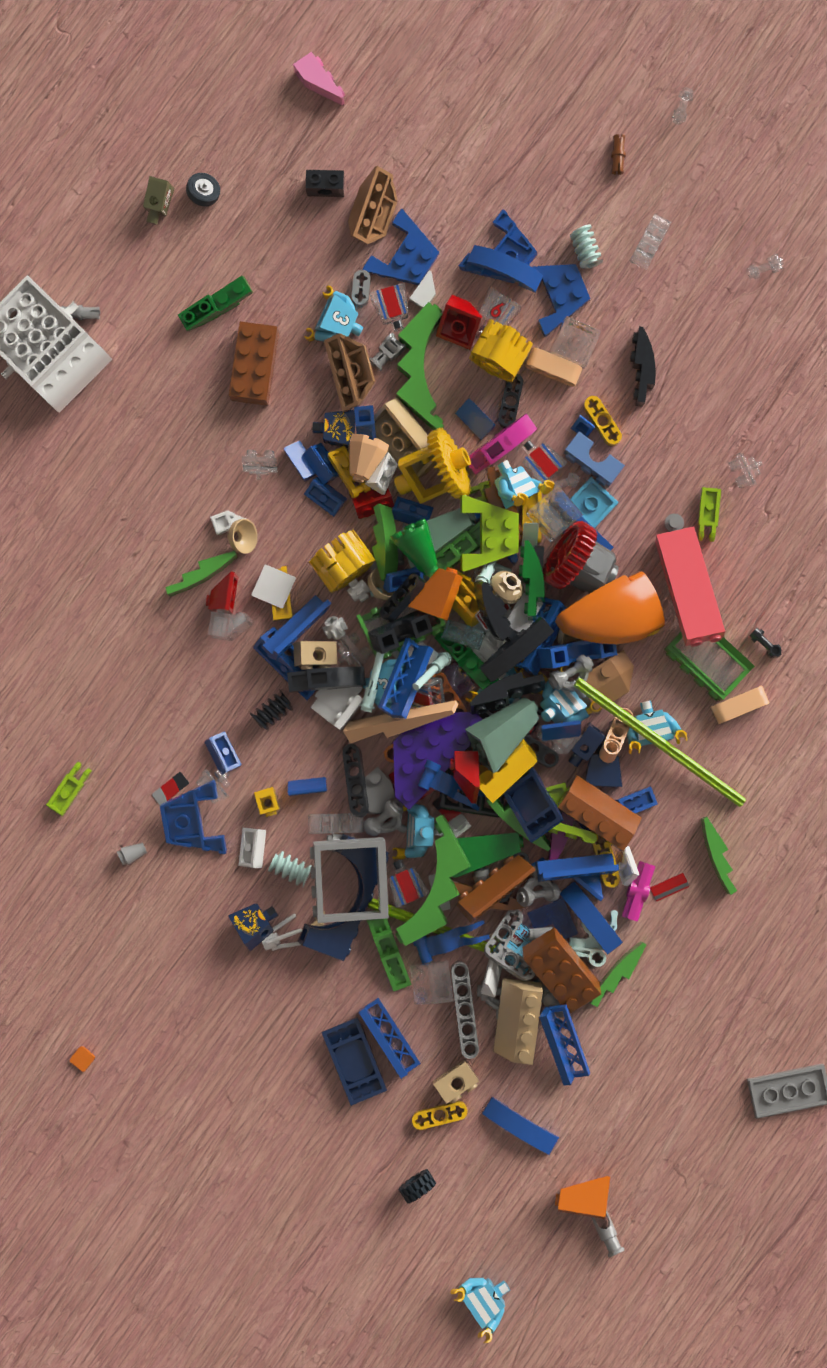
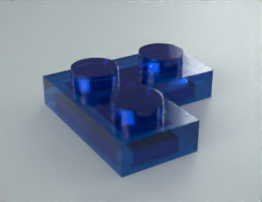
(556, 914)

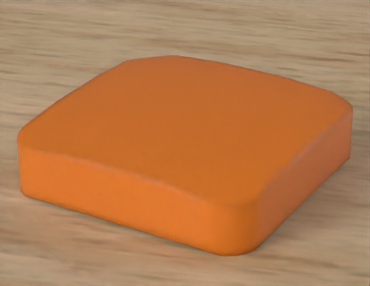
(82, 1058)

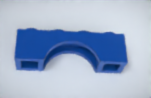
(567, 653)

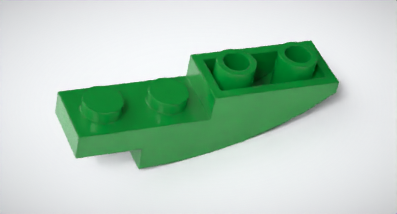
(215, 305)
(531, 573)
(467, 660)

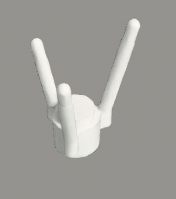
(273, 940)

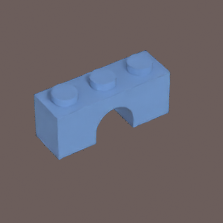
(604, 471)

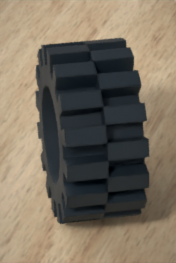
(417, 1186)

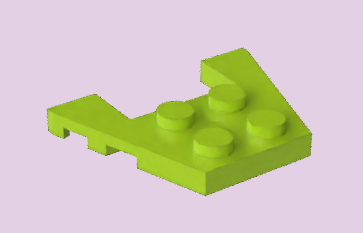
(497, 532)

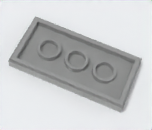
(788, 1090)

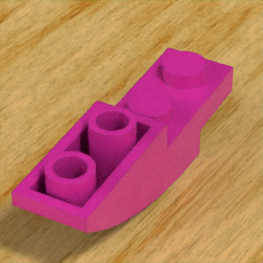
(501, 443)

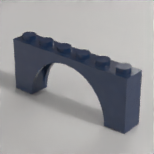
(337, 937)

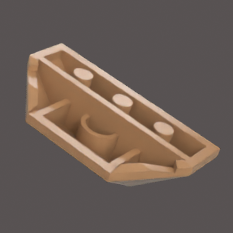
(373, 207)
(350, 370)
(611, 678)

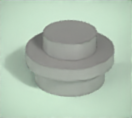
(674, 522)

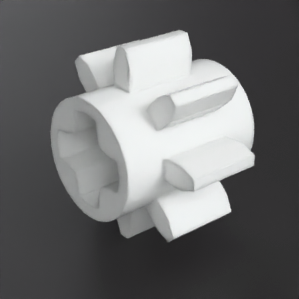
(358, 590)
(335, 627)

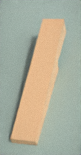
(370, 726)

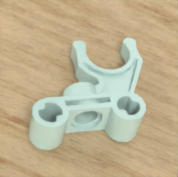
(588, 946)

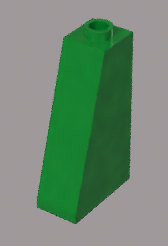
(489, 849)

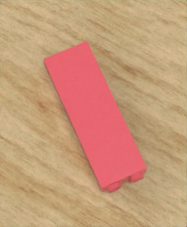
(690, 587)

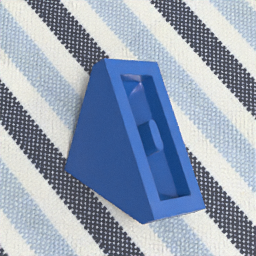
(592, 885)

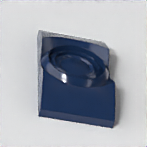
(533, 805)
(354, 1061)

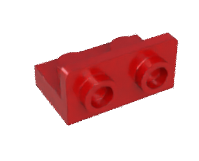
(366, 501)

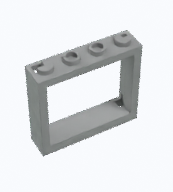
(316, 874)

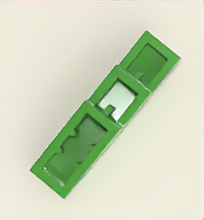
(464, 544)
(385, 550)
(208, 569)
(506, 813)
(716, 848)
(389, 953)
(623, 967)

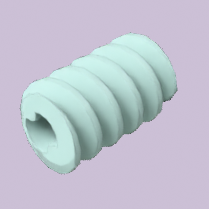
(584, 247)
(290, 868)

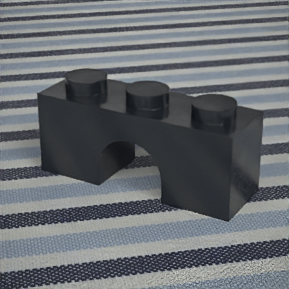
(411, 625)

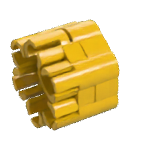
(500, 351)
(342, 562)

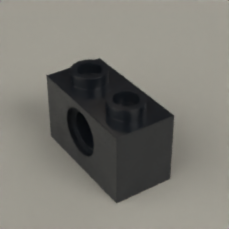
(325, 183)

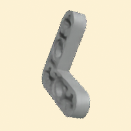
(504, 951)

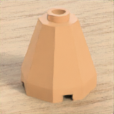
(365, 456)

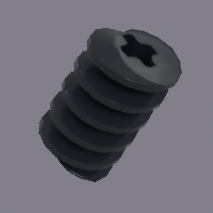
(272, 710)

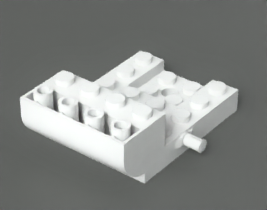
(47, 345)

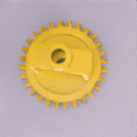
(450, 461)

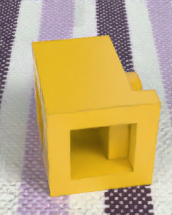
(263, 795)

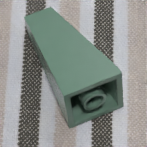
(448, 528)
(502, 732)

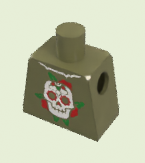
(157, 191)

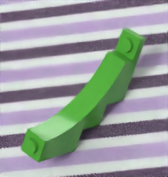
(415, 392)
(449, 863)

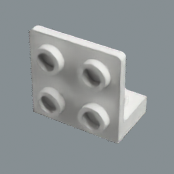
(339, 719)

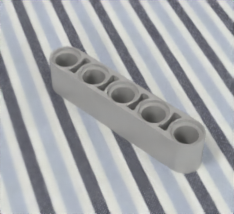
(463, 1019)

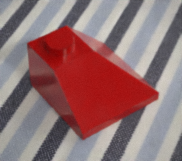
(459, 322)
(223, 594)
(466, 772)

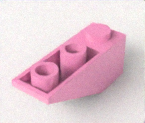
(314, 77)

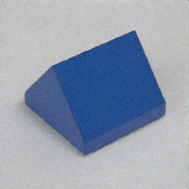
(583, 425)

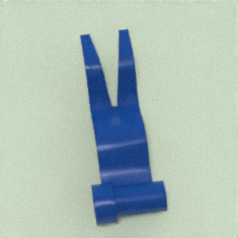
(444, 783)
(446, 941)

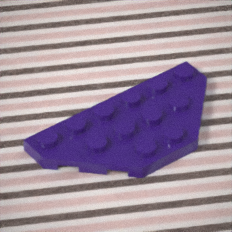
(430, 742)

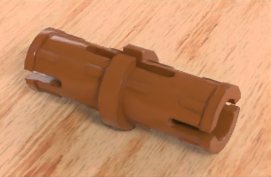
(618, 154)

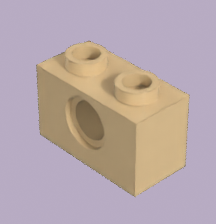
(304, 654)
(461, 1071)

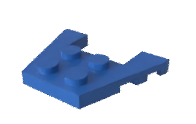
(513, 244)
(412, 258)
(565, 292)
(183, 820)

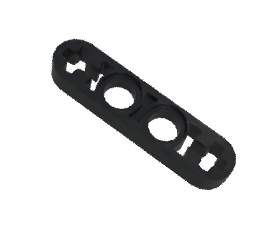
(359, 779)

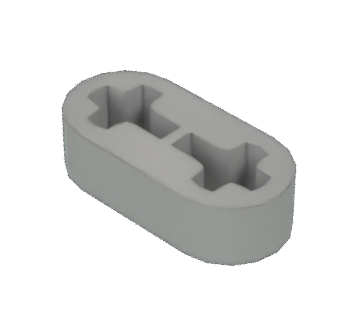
(365, 288)

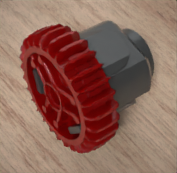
(580, 560)

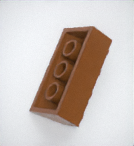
(599, 813)
(495, 888)

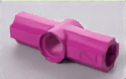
(638, 891)

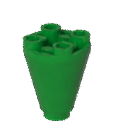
(417, 546)

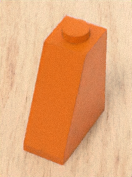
(438, 593)
(585, 1198)

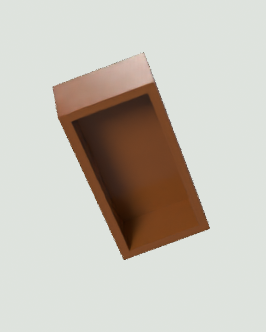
(253, 363)
(561, 970)

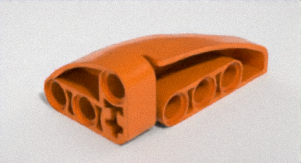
(615, 613)

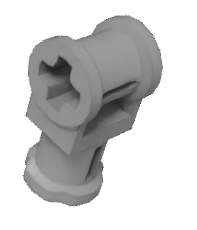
(388, 350)

